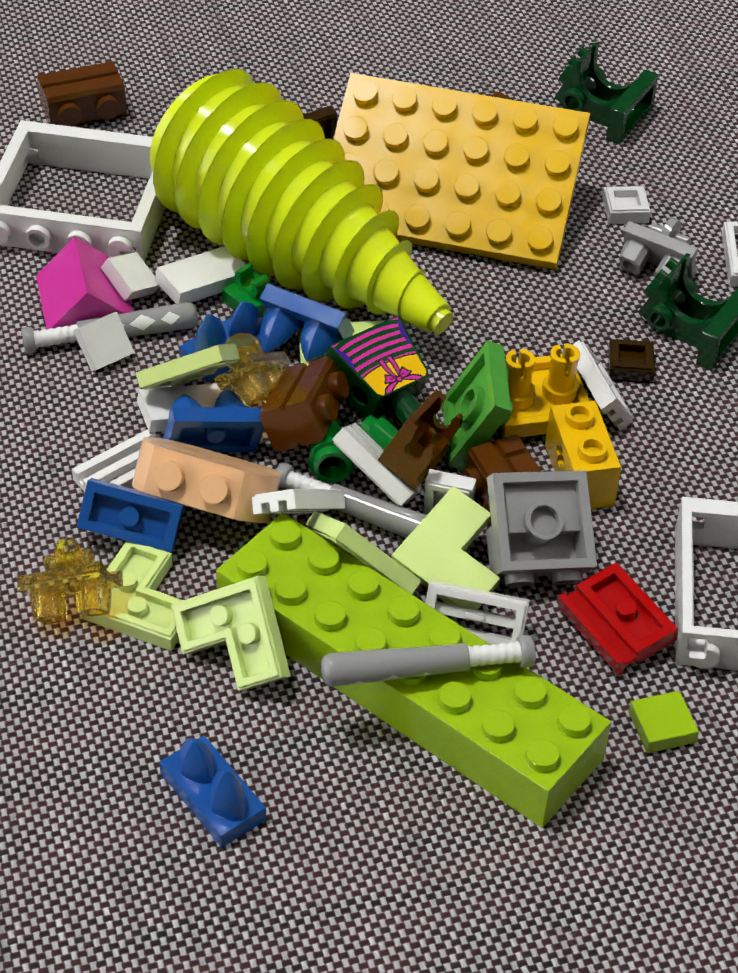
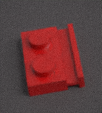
(617, 618)

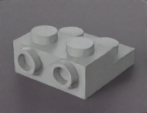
(540, 527)

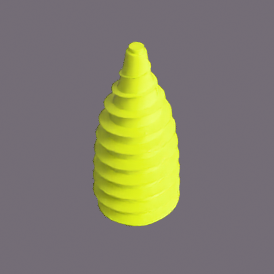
(286, 199)

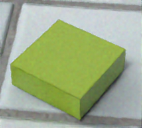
(663, 721)

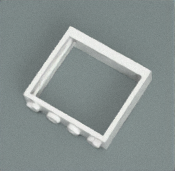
(78, 150)
(697, 644)

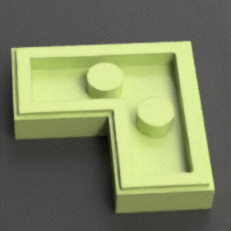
(188, 367)
(439, 544)
(361, 549)
(137, 606)
(242, 619)

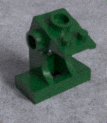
(608, 104)
(689, 316)

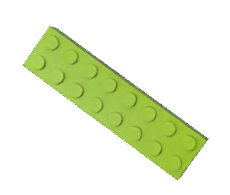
(488, 723)

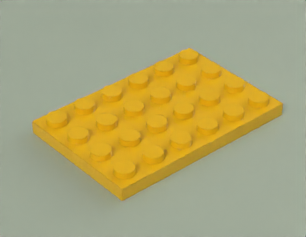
(466, 166)

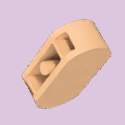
(203, 478)

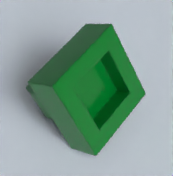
(247, 287)

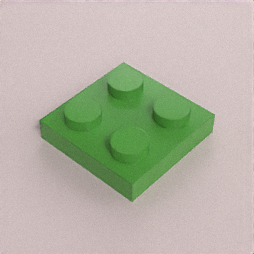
(482, 399)

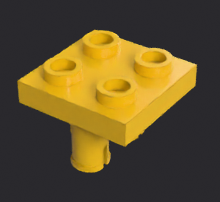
(538, 384)

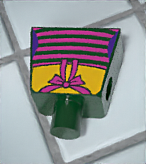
(381, 370)

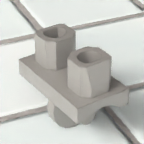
(656, 247)

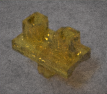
(255, 371)
(88, 582)

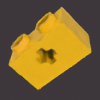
(581, 442)

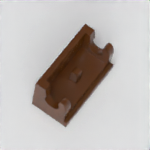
(420, 442)

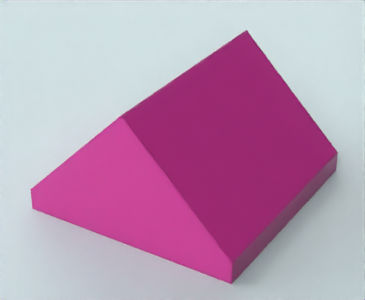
(76, 287)

